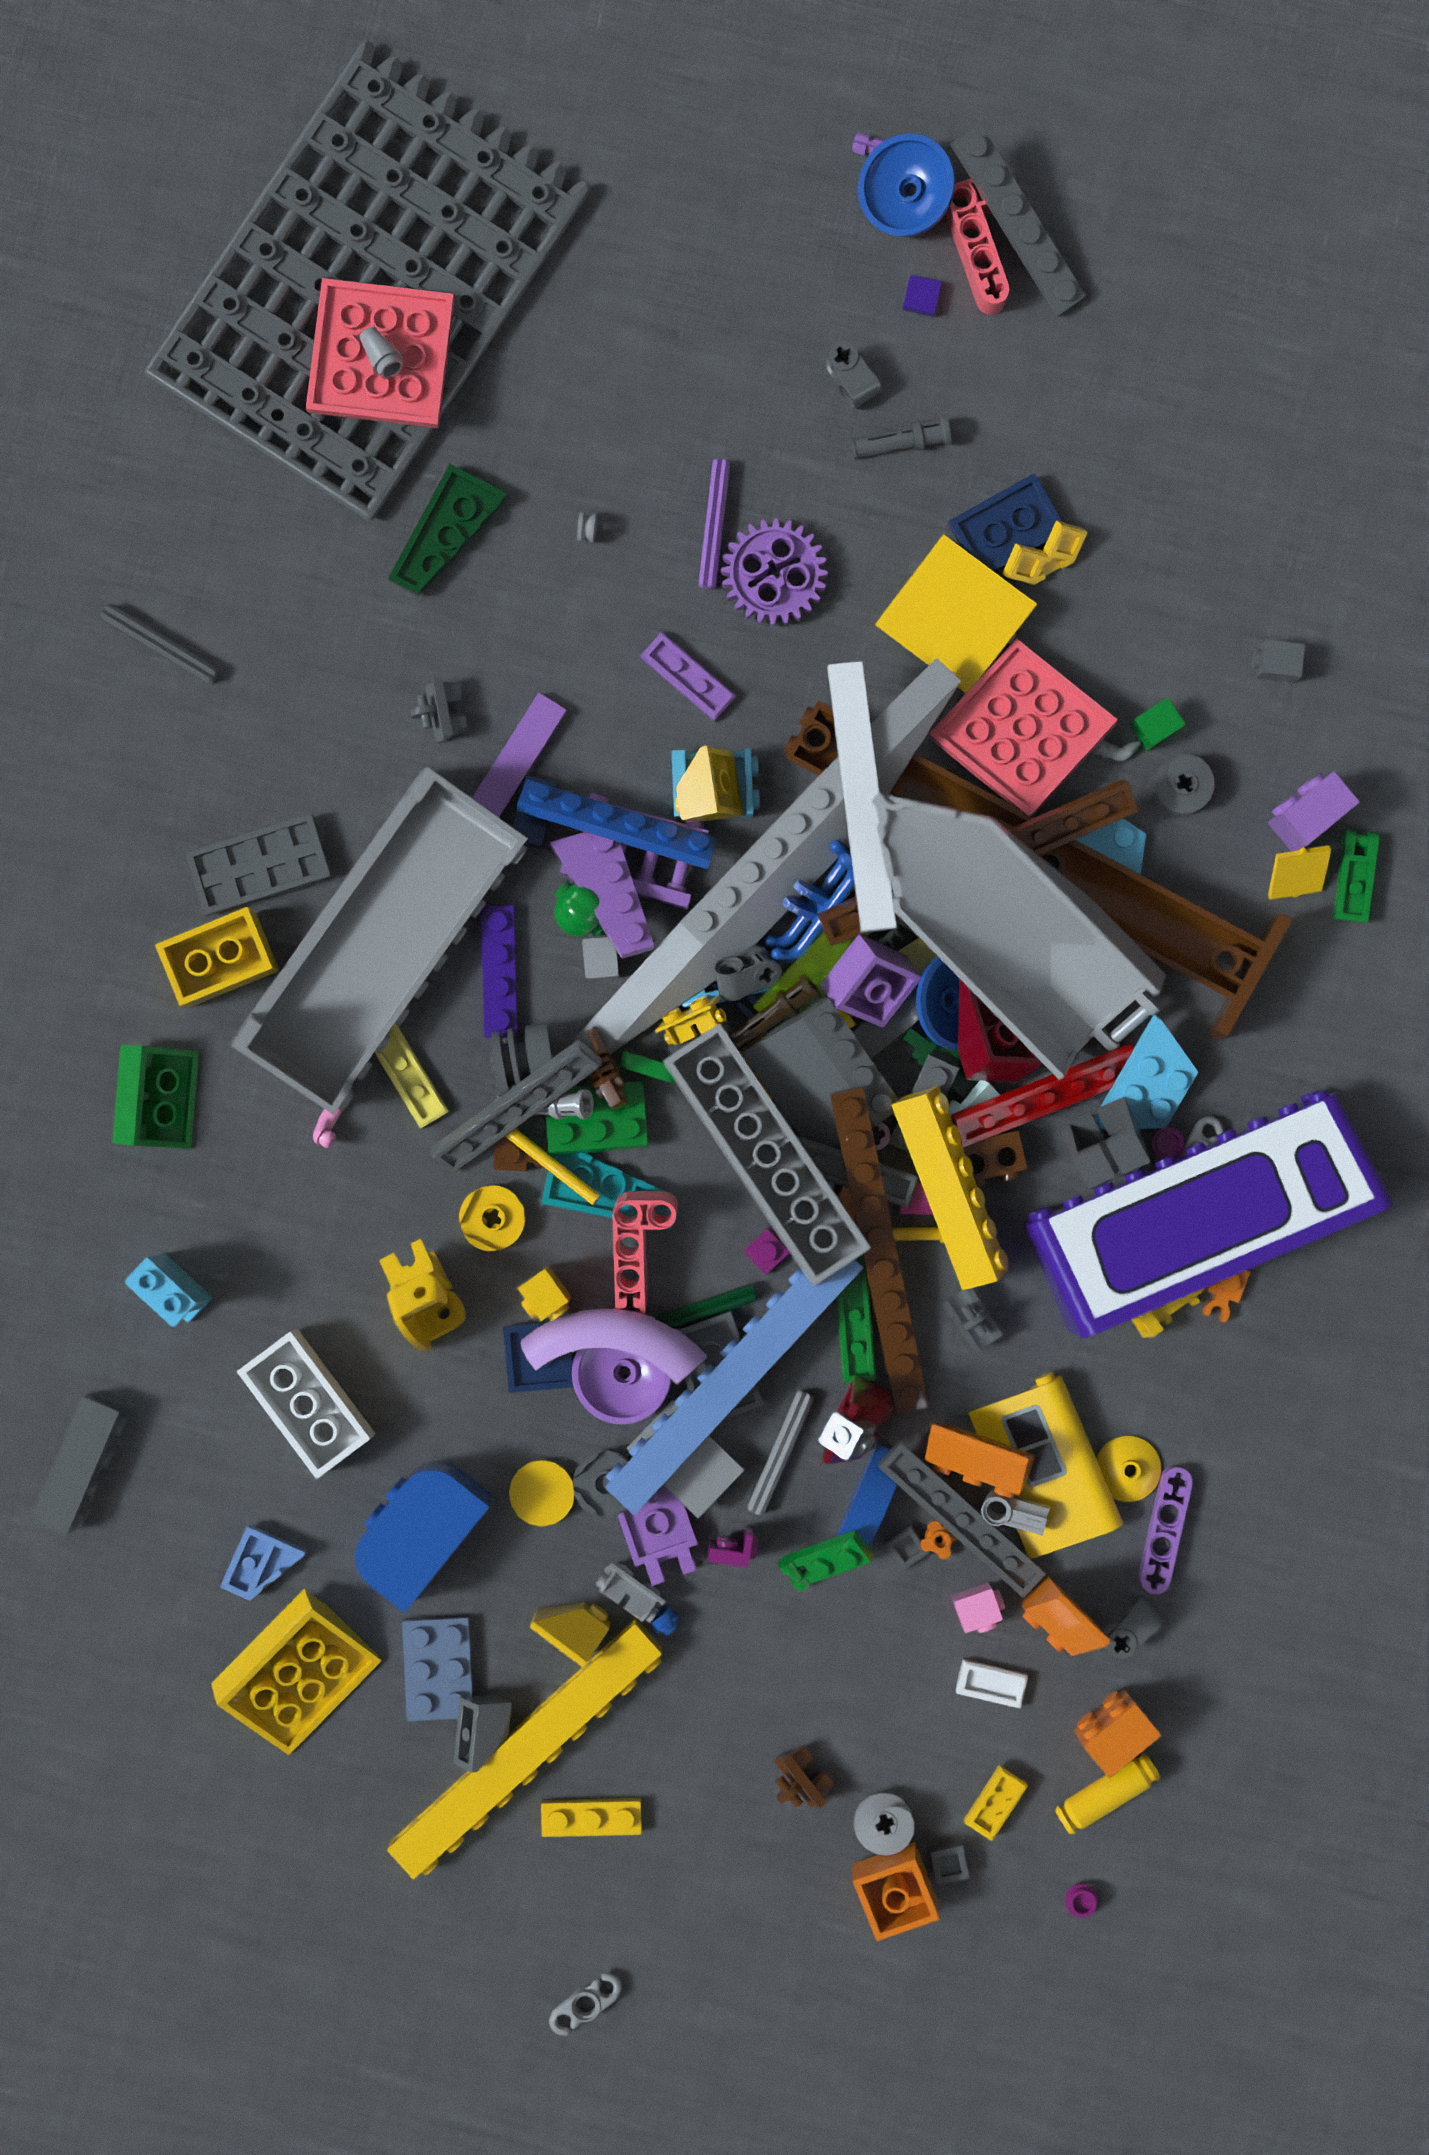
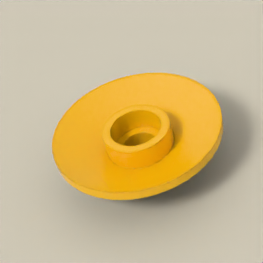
(1129, 1451)

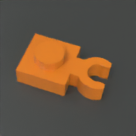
(1223, 1291)

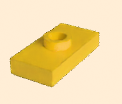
(995, 1802)

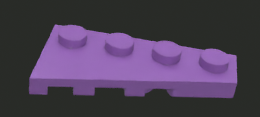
(602, 867)

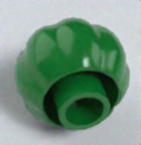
(575, 910)

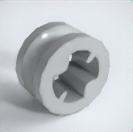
(587, 527)

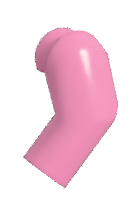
(322, 1132)

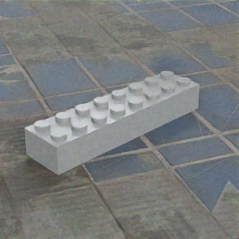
(766, 1155)

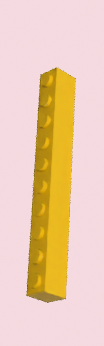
(526, 1747)

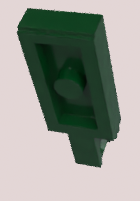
(925, 1045)

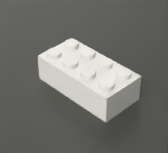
(306, 1403)

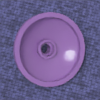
(610, 1395)

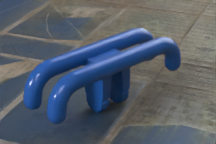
(808, 911)

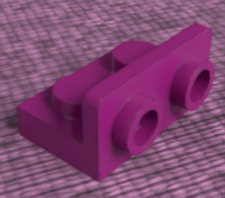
(728, 1552)

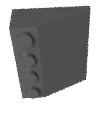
(810, 1059)

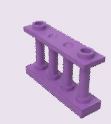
(675, 892)

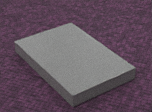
(702, 1474)

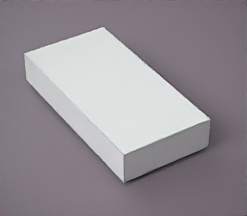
(991, 1683)

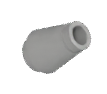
(381, 353)

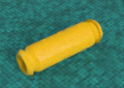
(1107, 1794)

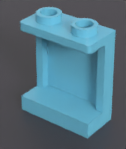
(746, 769)
(168, 1289)

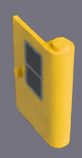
(1064, 1465)

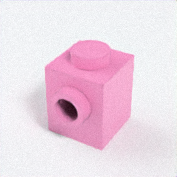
(979, 1608)

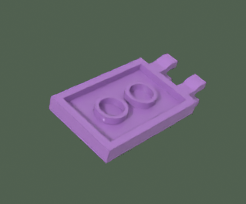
(660, 1533)

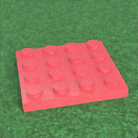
(341, 373)
(1023, 728)

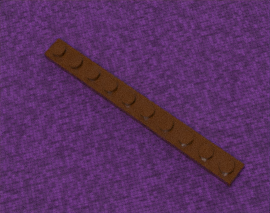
(1038, 834)
(882, 1258)

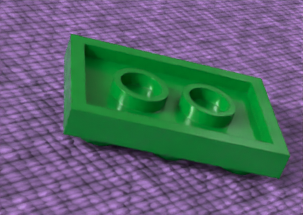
(605, 1129)

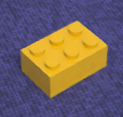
(217, 957)

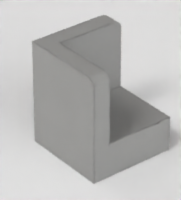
(600, 958)

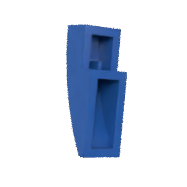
(869, 1499)

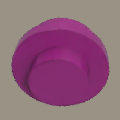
(1167, 1142)
(1081, 1900)

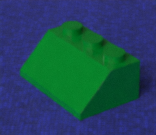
(155, 1097)

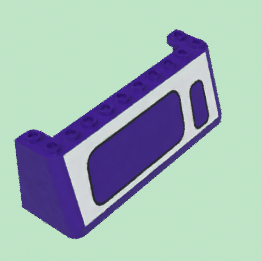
(1206, 1214)

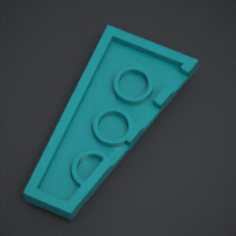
(602, 1178)

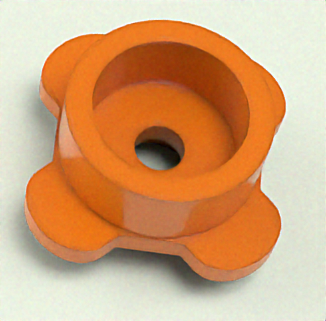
(930, 1544)

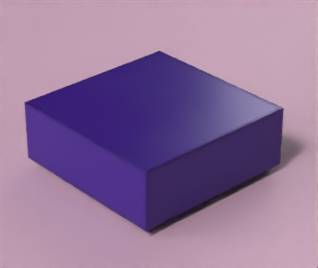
(921, 295)

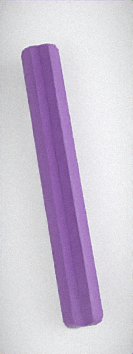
(714, 523)

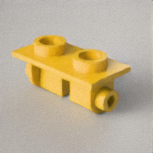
(680, 1024)

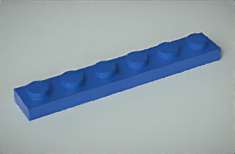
(616, 824)

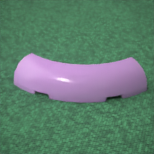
(615, 1330)

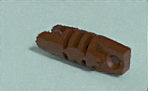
(606, 1079)

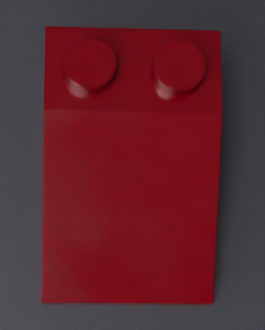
(987, 1045)
(862, 1402)

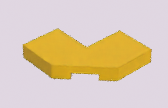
(1060, 550)

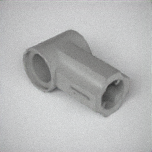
(1019, 1513)

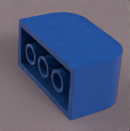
(418, 1530)

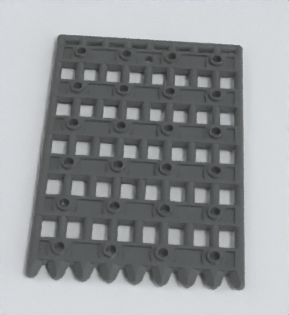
(386, 253)

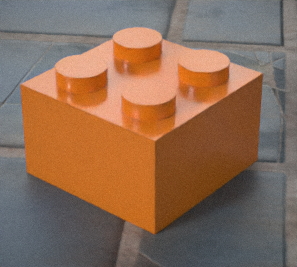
(1115, 1732)
(895, 1892)

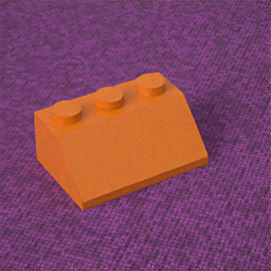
(978, 1459)

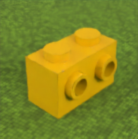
(545, 1295)

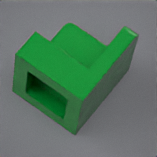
(1157, 724)

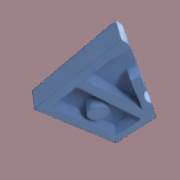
(259, 1562)

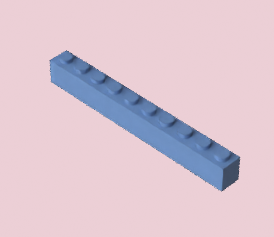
(724, 1386)

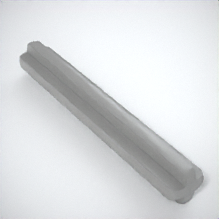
(780, 1452)

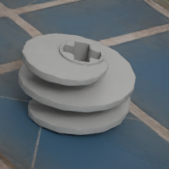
(898, 1833)

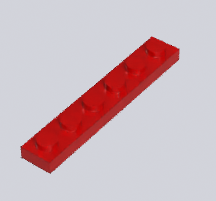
(1040, 1097)

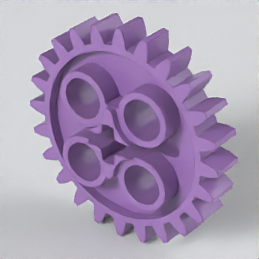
(759, 547)

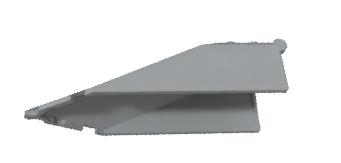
(1014, 930)

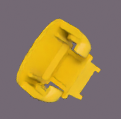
(419, 1297)

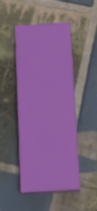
(688, 676)

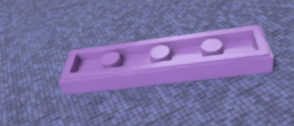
(519, 755)

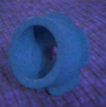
(665, 1621)

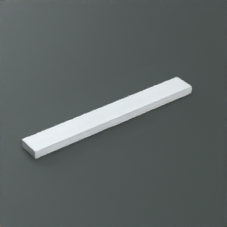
(859, 790)

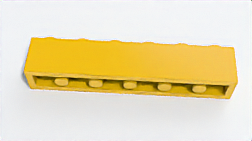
(951, 1187)

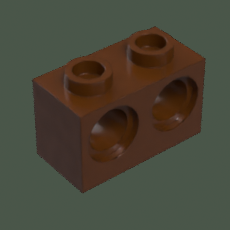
(987, 1152)

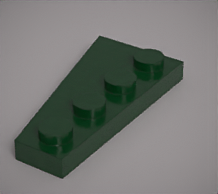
(447, 524)

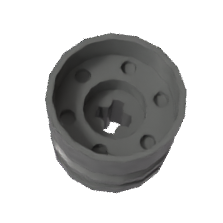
(518, 1059)

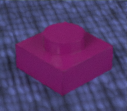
(766, 1251)

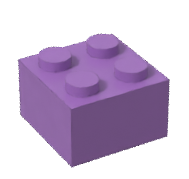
(1315, 810)
(870, 981)

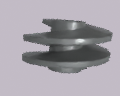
(1183, 768)

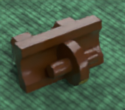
(810, 1790)

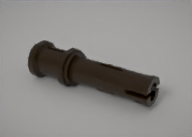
(786, 1004)

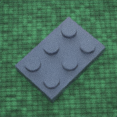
(436, 1666)

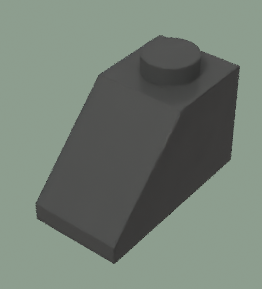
(480, 1729)

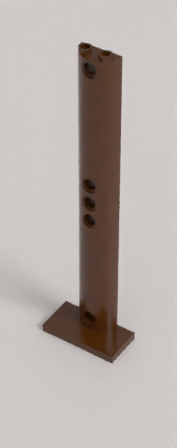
(1149, 914)

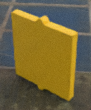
(1299, 872)

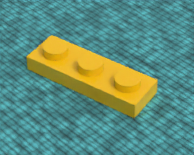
(591, 1817)

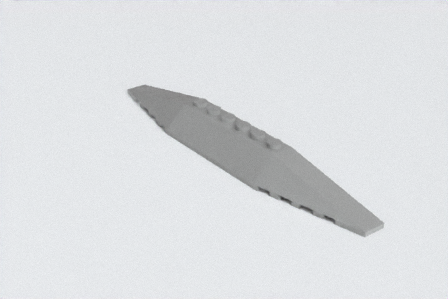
(752, 891)

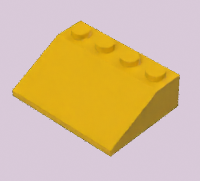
(294, 1673)

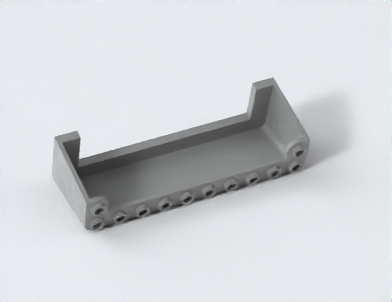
(379, 941)

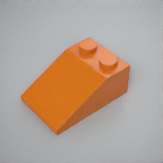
(1063, 1619)

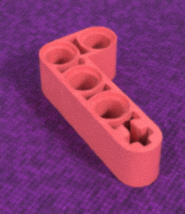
(977, 248)
(636, 1257)

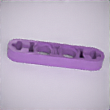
(1170, 1530)

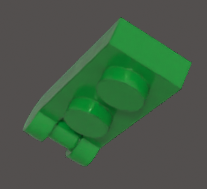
(1355, 877)
(825, 1559)

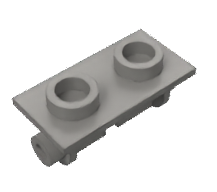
(642, 1596)

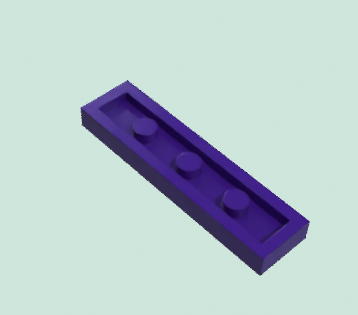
(499, 969)

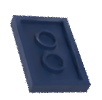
(1012, 516)

